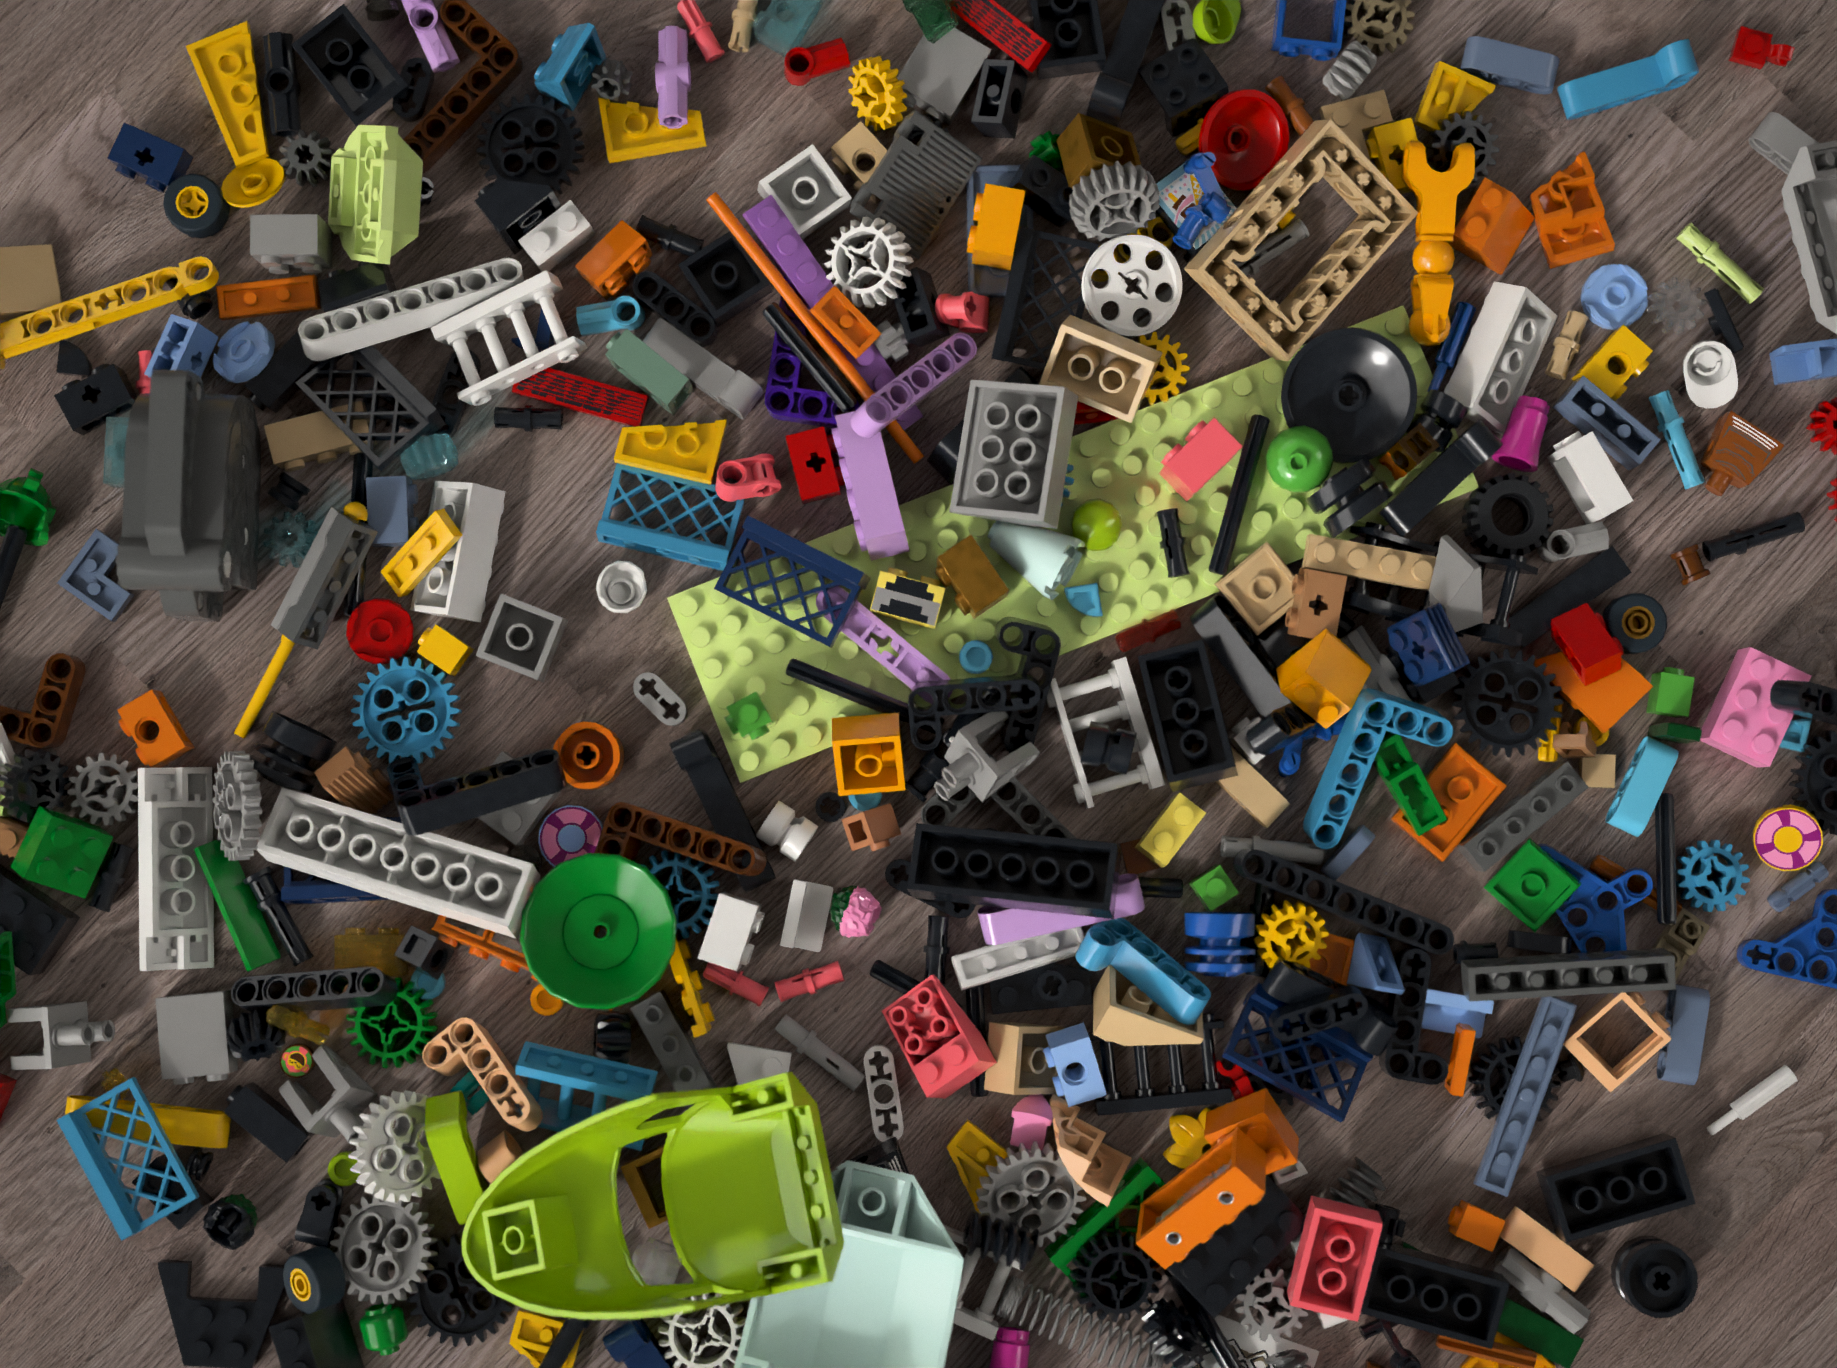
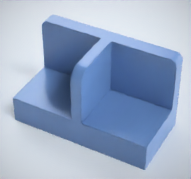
(1804, 361)

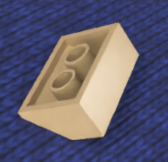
(1101, 367)

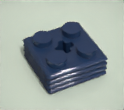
(1427, 645)

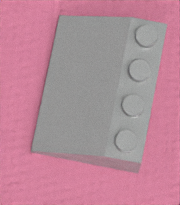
(1014, 452)

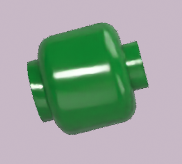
(383, 1328)

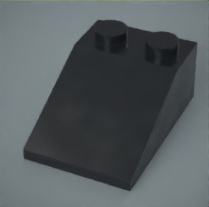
(349, 65)

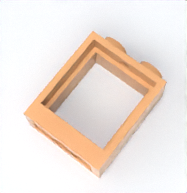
(1614, 1076)

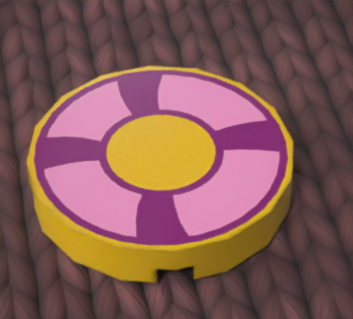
(1787, 837)

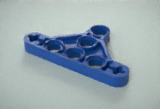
(1802, 944)

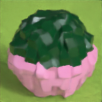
(854, 911)

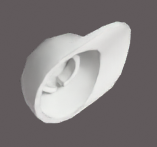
(1710, 374)

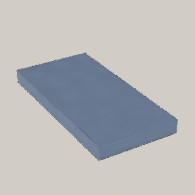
(984, 279)

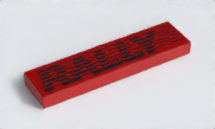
(1004, 30)
(584, 396)

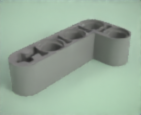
(704, 370)

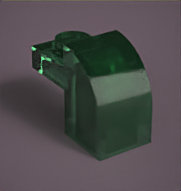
(933, 16)

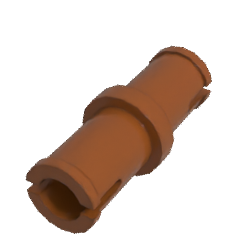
(1290, 104)

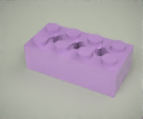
(870, 491)

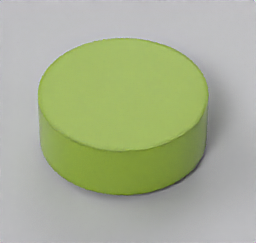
(340, 1169)

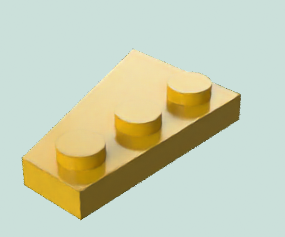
(635, 131)

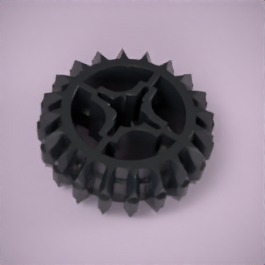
(1497, 1057)
(1089, 1272)

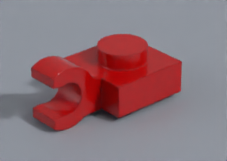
(1754, 48)
(1240, 1081)

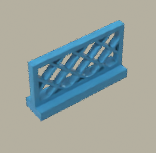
(663, 543)
(100, 1168)

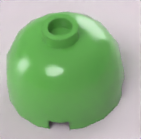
(1299, 459)

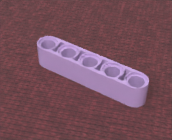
(913, 385)
(1009, 924)

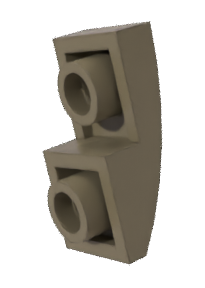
(1682, 938)

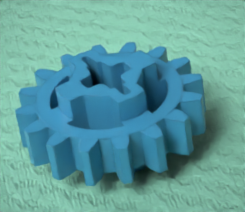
(1717, 886)

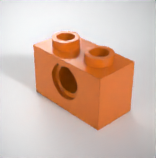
(172, 738)

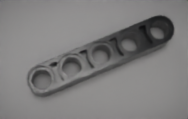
(328, 993)

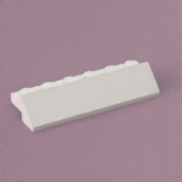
(173, 889)

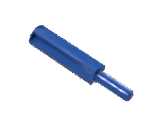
(1451, 345)

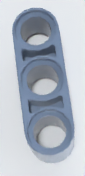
(1510, 65)
(1687, 1016)

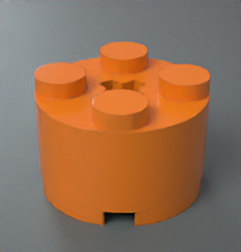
(603, 768)

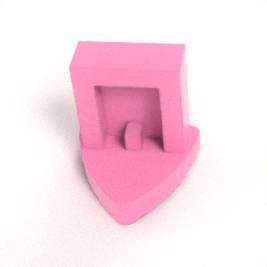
(1031, 1121)

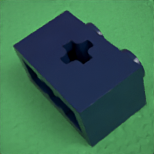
(136, 145)

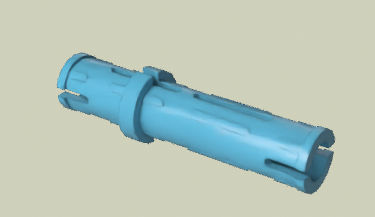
(1676, 438)

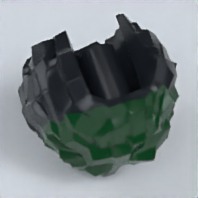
(231, 1221)

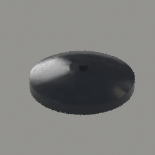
(1352, 391)

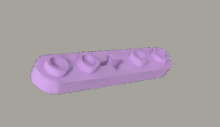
(909, 666)

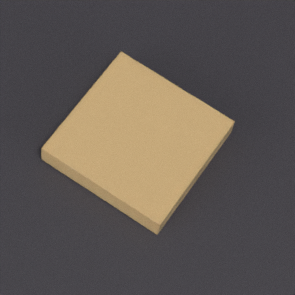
(1259, 588)

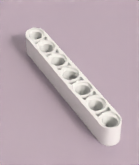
(405, 310)

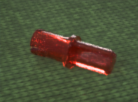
(1147, 631)

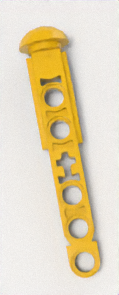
(17, 340)

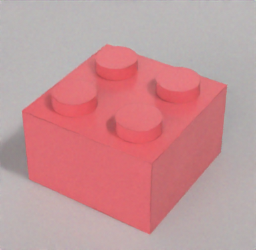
(1200, 459)

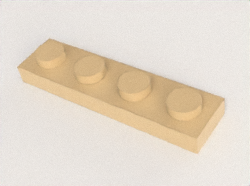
(1368, 562)

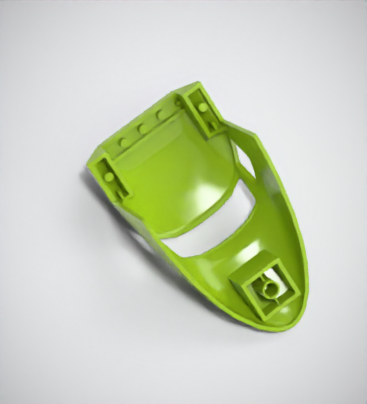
(740, 1194)

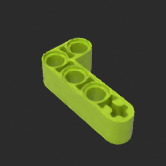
(454, 1152)

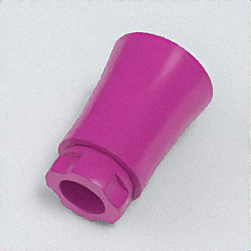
(1523, 435)
(1010, 1348)

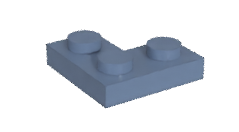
(89, 578)

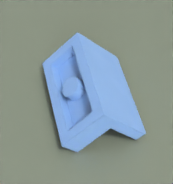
(1447, 1009)

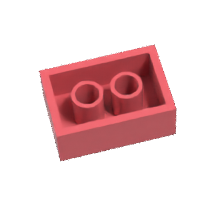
(1334, 1258)

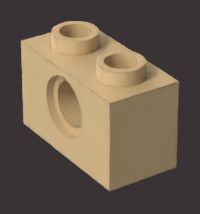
(853, 147)

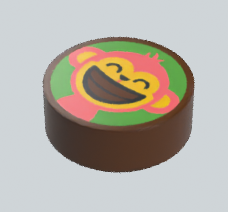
(297, 1060)

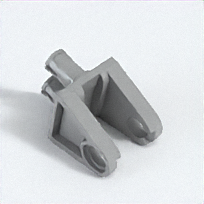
(973, 767)
(65, 1035)
(344, 1107)

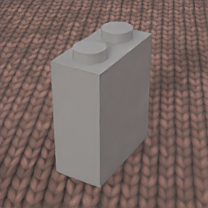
(943, 74)
(194, 1036)

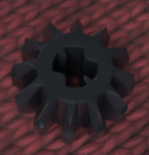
(612, 1036)
(254, 1037)

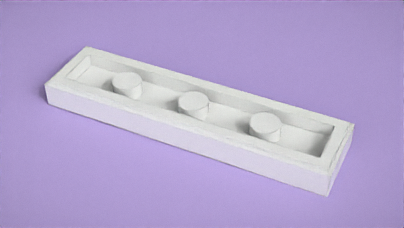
(1014, 957)

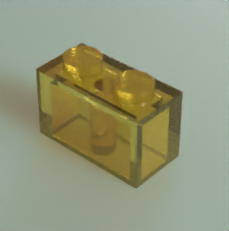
(370, 950)

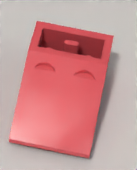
(938, 1039)

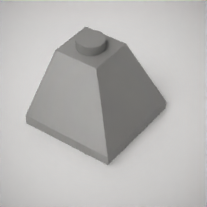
(1457, 585)

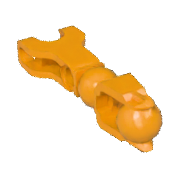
(1434, 230)

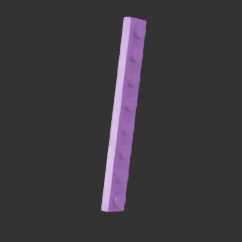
(811, 285)

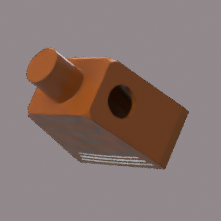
(1737, 453)

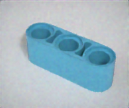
(1642, 786)

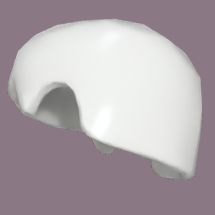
(621, 587)

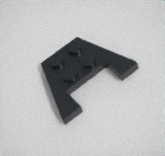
(220, 1329)

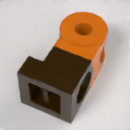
(1409, 451)

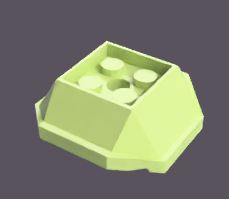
(375, 194)

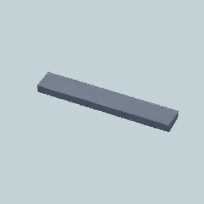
(1525, 1095)

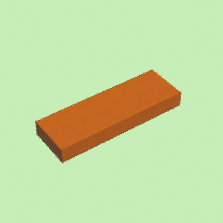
(268, 297)

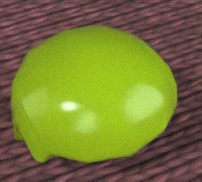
(1096, 524)

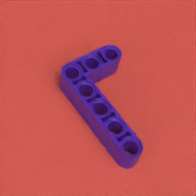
(790, 386)

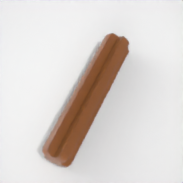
(1608, 869)
(1499, 1353)

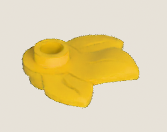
(1188, 1137)

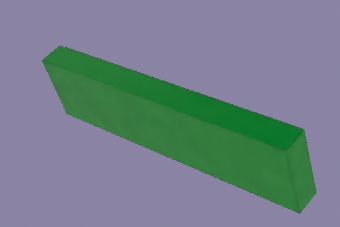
(237, 906)

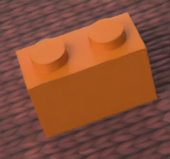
(1491, 226)

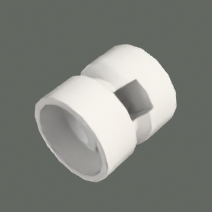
(787, 831)

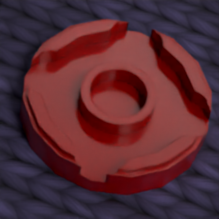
(379, 630)

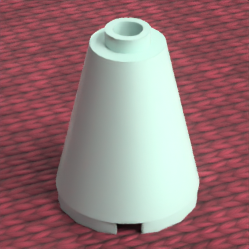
(1037, 554)

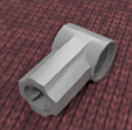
(1575, 542)

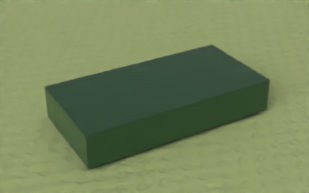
(1675, 732)

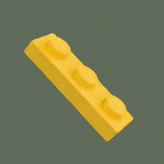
(421, 553)

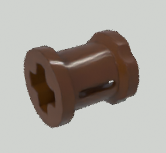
(1690, 564)

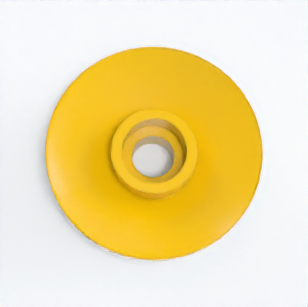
(253, 183)

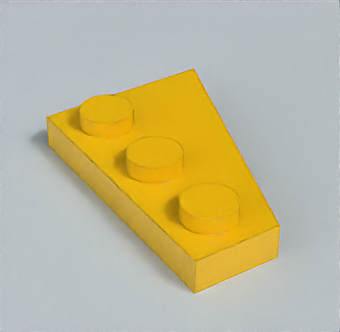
(677, 450)
(691, 985)

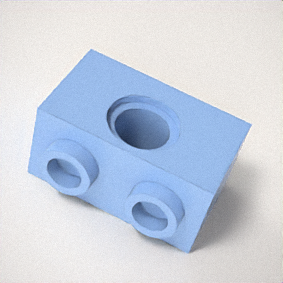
(1085, 1080)

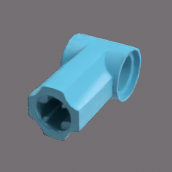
(607, 316)

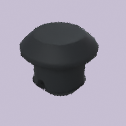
(1571, 1069)

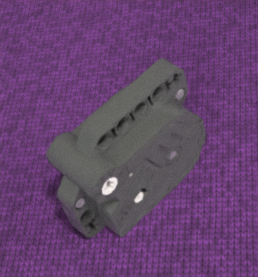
(190, 496)

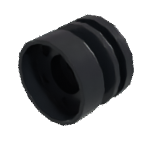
(291, 752)

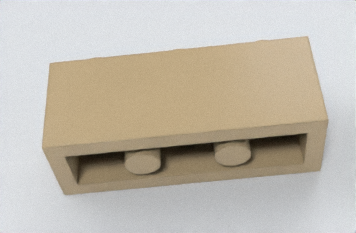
(312, 438)

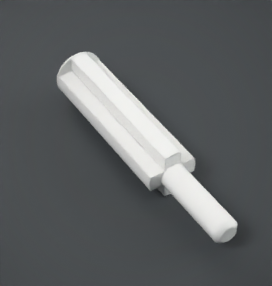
(1755, 1098)

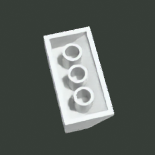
(1500, 354)
(461, 577)

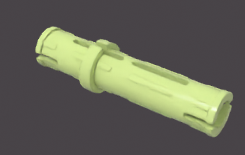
(1712, 256)

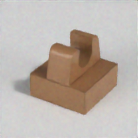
(1574, 745)

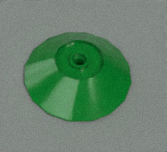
(562, 923)

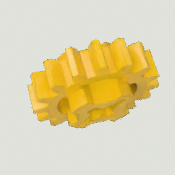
(877, 93)
(1165, 373)
(1290, 934)

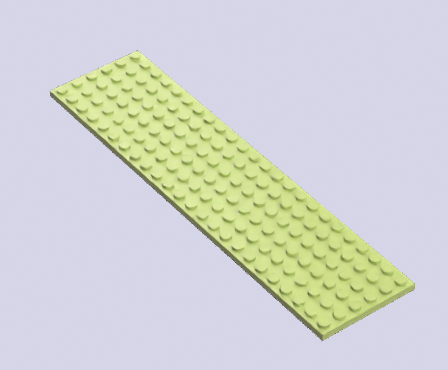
(1118, 462)

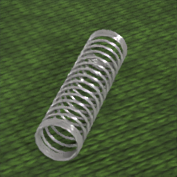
(1015, 1287)

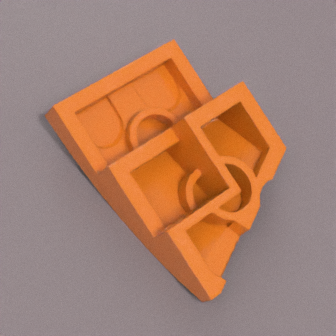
(1571, 215)
(1602, 700)

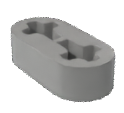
(1168, 25)
(654, 704)

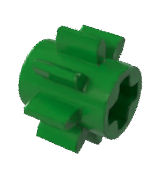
(1047, 149)

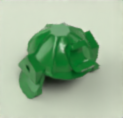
(26, 505)

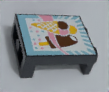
(1177, 194)

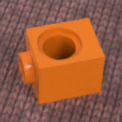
(1475, 1225)

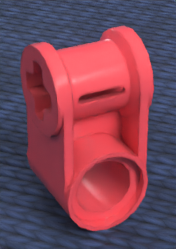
(966, 312)
(752, 478)

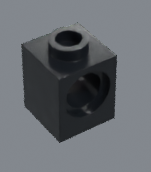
(424, 952)

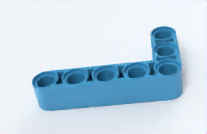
(1362, 756)

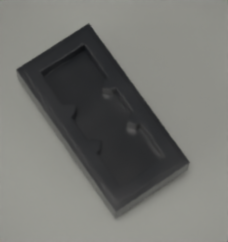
(1721, 321)

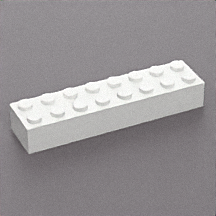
(388, 862)

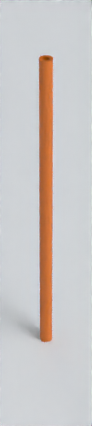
(807, 318)

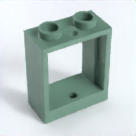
(648, 371)

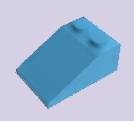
(570, 65)

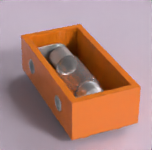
(1202, 1199)

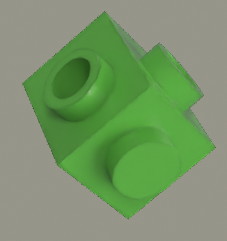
(749, 717)

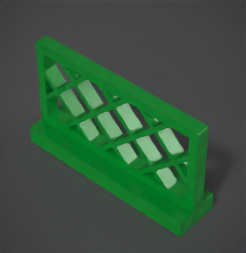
(1099, 1216)

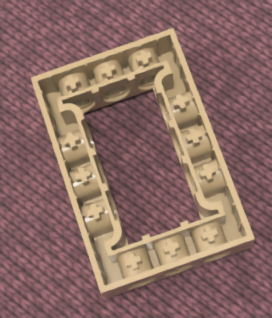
(1381, 218)

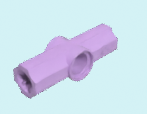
(432, 38)
(673, 77)

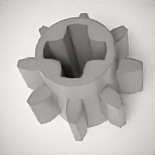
(891, 341)

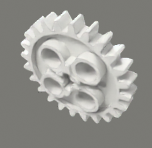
(399, 1148)

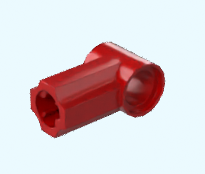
(819, 59)

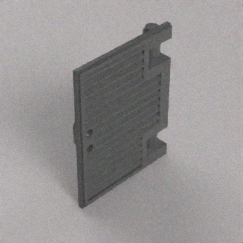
(917, 181)

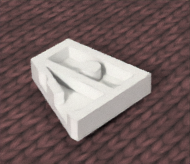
(756, 1063)

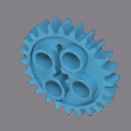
(400, 681)

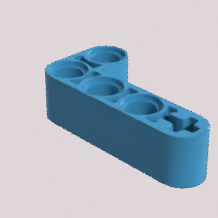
(1629, 82)
(1146, 966)

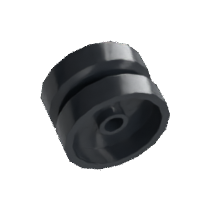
(1348, 496)
(1660, 1295)

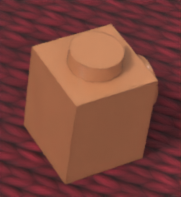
(877, 825)

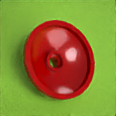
(1259, 137)

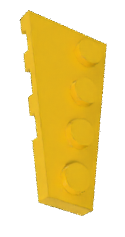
(231, 85)

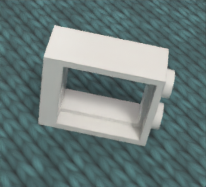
(1588, 477)

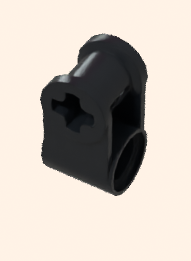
(318, 1217)

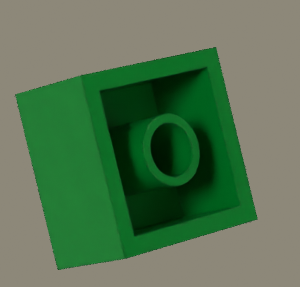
(61, 852)

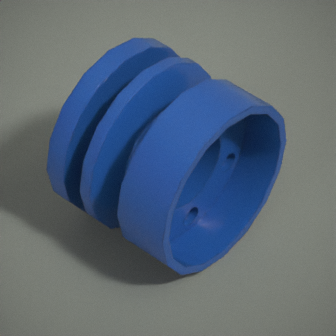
(1220, 942)

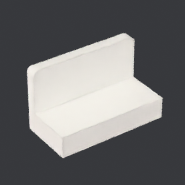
(806, 915)

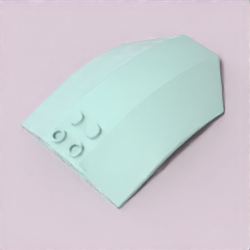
(888, 1295)

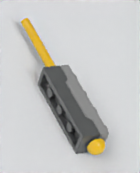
(315, 593)

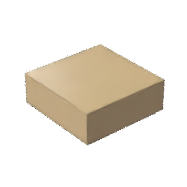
(1598, 770)

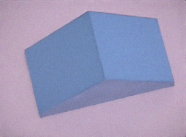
(1374, 965)

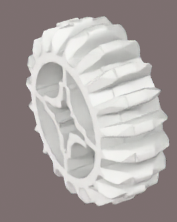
(845, 248)
(718, 1336)

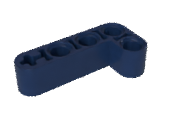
(635, 1345)

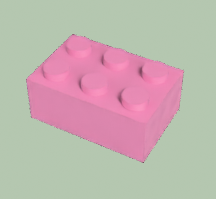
(1742, 715)

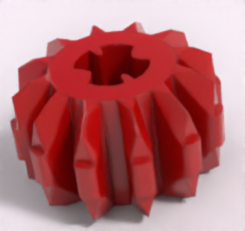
(1823, 425)

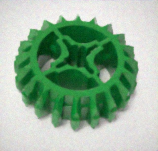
(388, 1036)

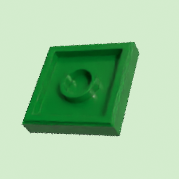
(1532, 885)

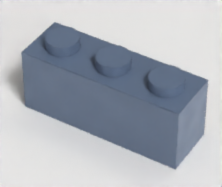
(1613, 426)

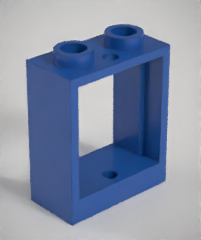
(1318, 49)

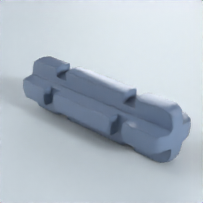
(1797, 886)

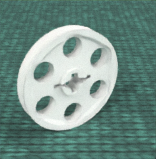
(1148, 281)

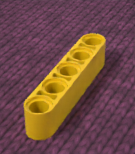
(181, 1124)

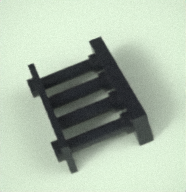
(1178, 1092)

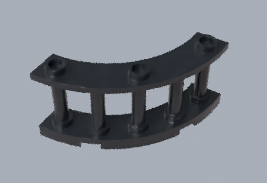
(1390, 606)

